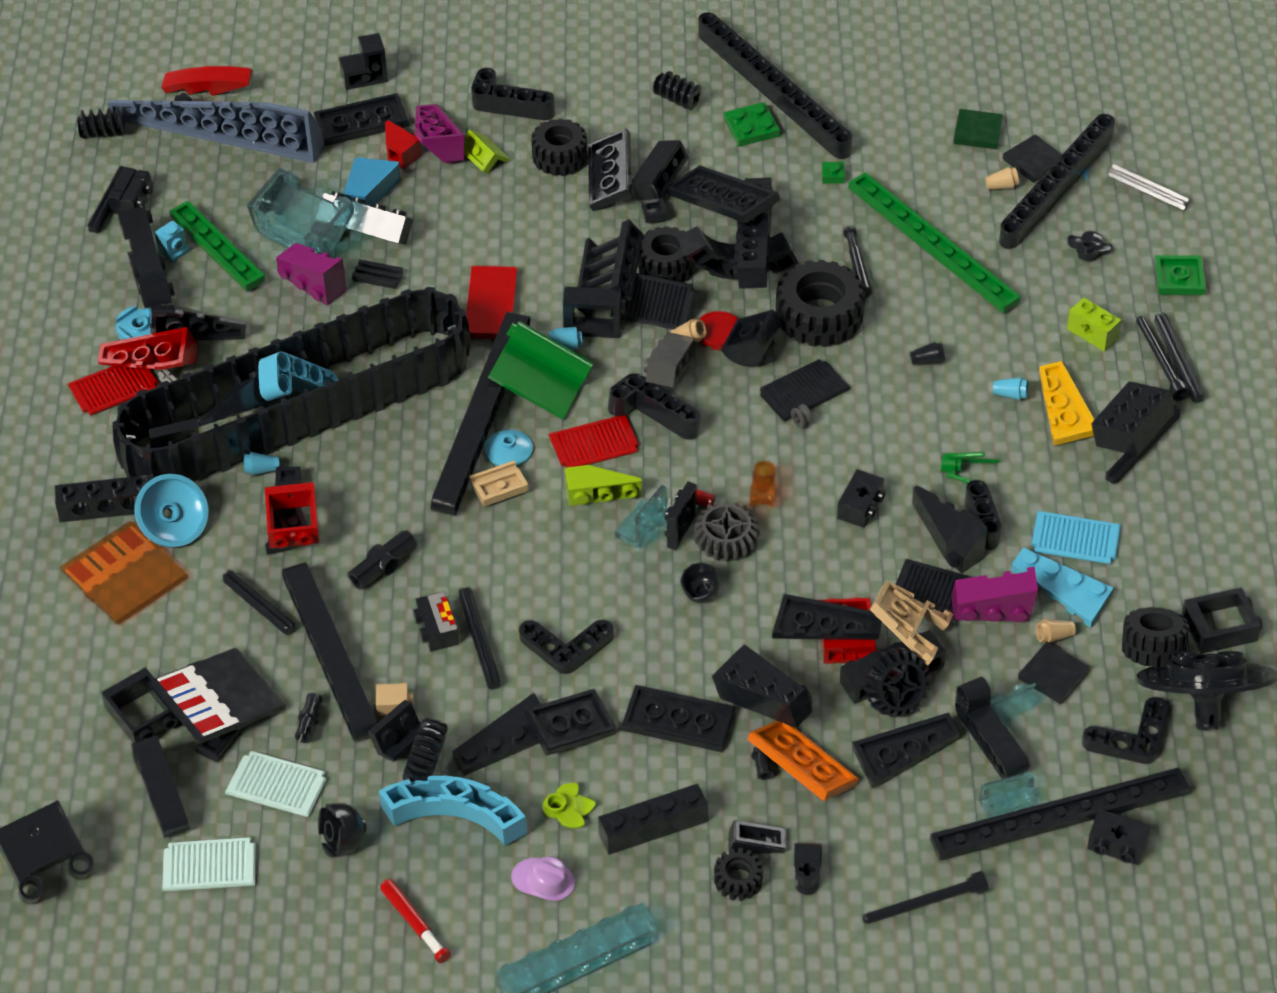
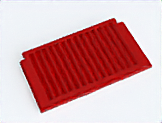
(110, 387)
(594, 442)

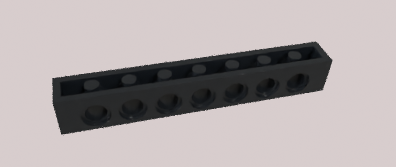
(753, 246)

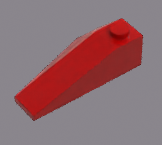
(151, 351)

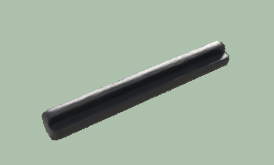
(103, 208)
(258, 602)

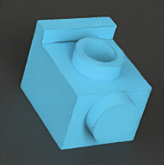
(171, 241)

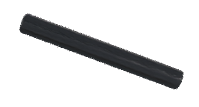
(1179, 357)
(1126, 461)
(479, 638)

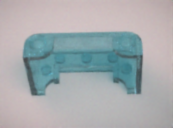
(294, 215)

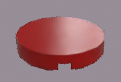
(718, 328)

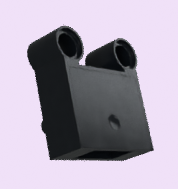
(39, 844)

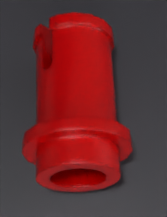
(704, 498)

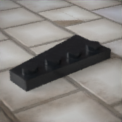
(498, 740)

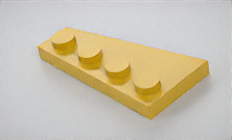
(1065, 407)

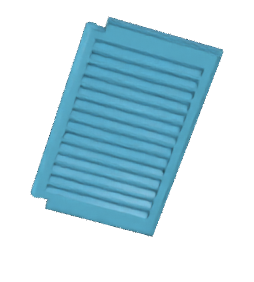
(1075, 537)

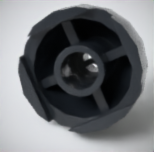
(341, 828)

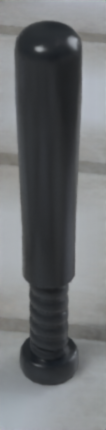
(857, 259)

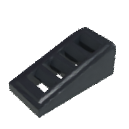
(748, 829)

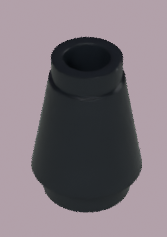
(928, 354)

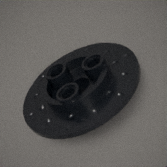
(1207, 680)

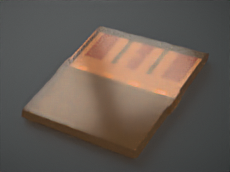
(123, 572)

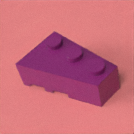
(313, 272)
(996, 598)

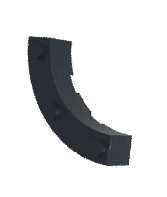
(719, 256)
(143, 257)

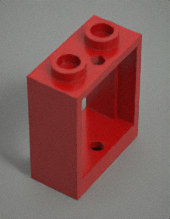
(278, 498)
(847, 649)

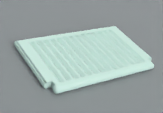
(277, 783)
(209, 864)

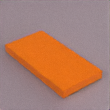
(803, 759)

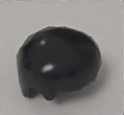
(700, 582)

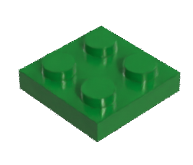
(751, 124)
(1179, 275)

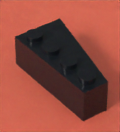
(761, 688)

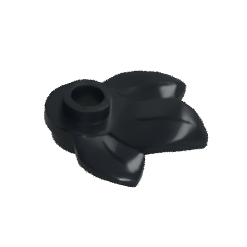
(1089, 245)

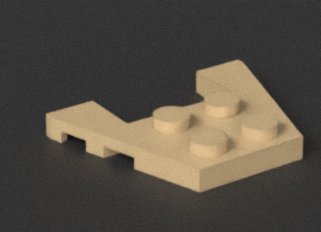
(903, 616)

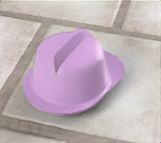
(543, 878)

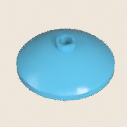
(185, 504)

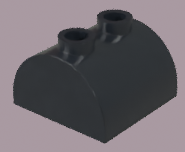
(751, 338)

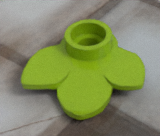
(572, 806)

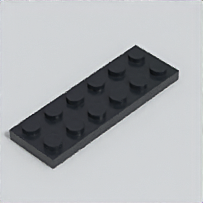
(723, 194)

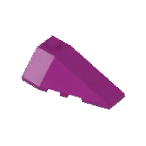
(439, 133)

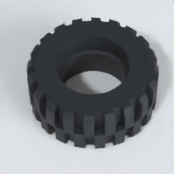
(820, 324)

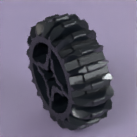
(904, 693)
(425, 750)

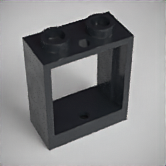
(594, 299)
(1211, 641)
(138, 684)

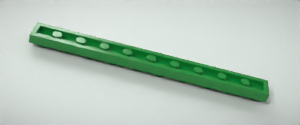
(934, 242)

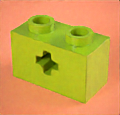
(1094, 324)

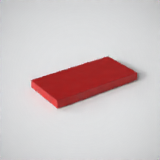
(489, 298)

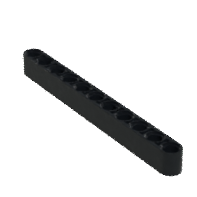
(775, 86)
(473, 428)

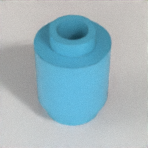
(567, 337)

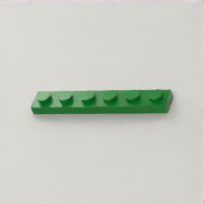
(217, 246)

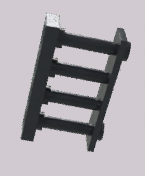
(625, 262)

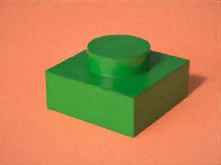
(833, 173)

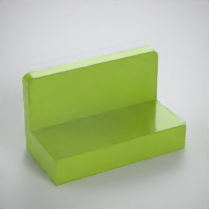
(482, 151)

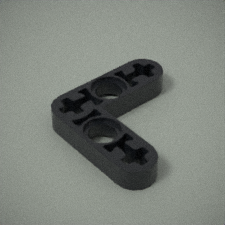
(564, 651)
(1134, 743)

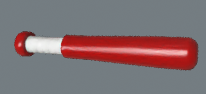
(413, 918)

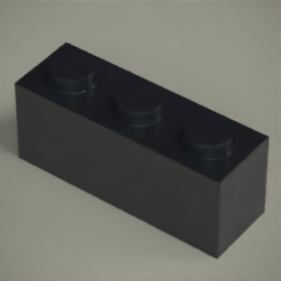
(659, 170)

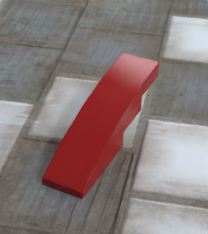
(211, 78)

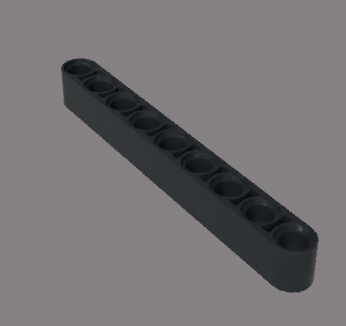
(1056, 181)
(329, 650)

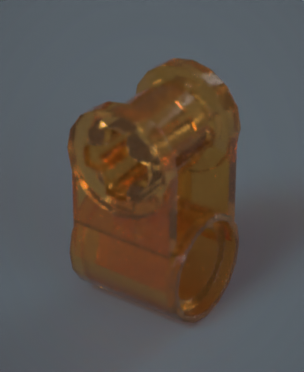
(763, 484)

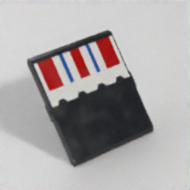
(218, 695)

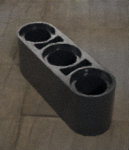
(980, 504)

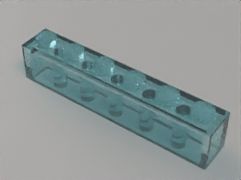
(581, 953)

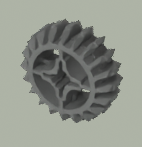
(711, 526)

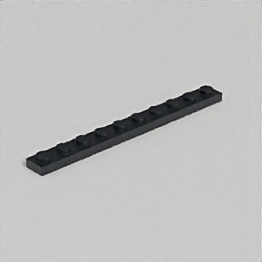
(1058, 814)

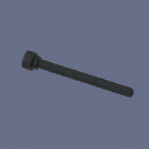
(1178, 388)
(974, 884)

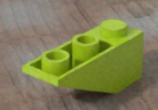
(595, 484)

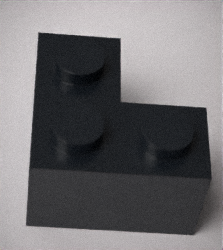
(367, 66)

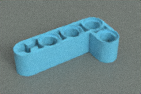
(285, 372)

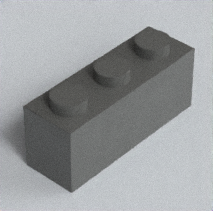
(669, 359)

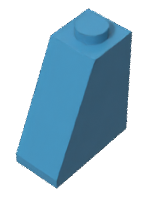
(371, 179)

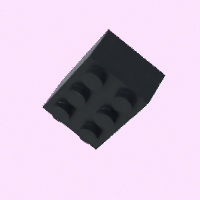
(1133, 418)

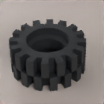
(738, 861)

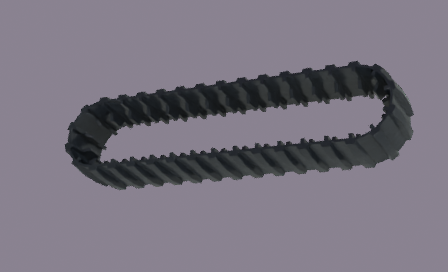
(305, 414)

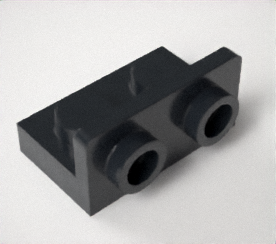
(395, 732)

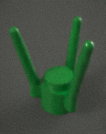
(953, 463)

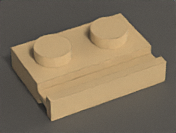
(498, 483)

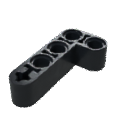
(510, 100)
(655, 403)
(988, 730)
(160, 786)

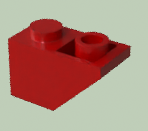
(401, 145)

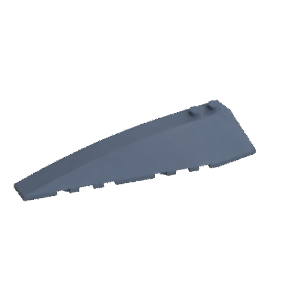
(247, 125)

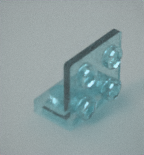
(644, 520)

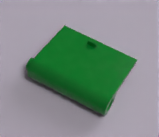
(540, 369)

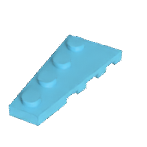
(1071, 588)

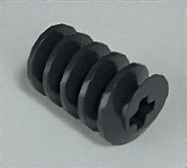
(677, 90)
(100, 122)

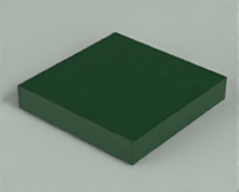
(978, 129)

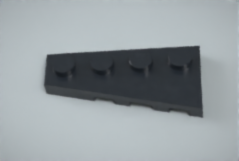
(818, 619)
(902, 747)

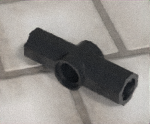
(382, 559)

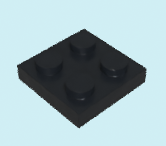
(681, 515)

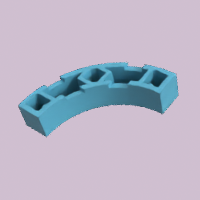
(454, 798)

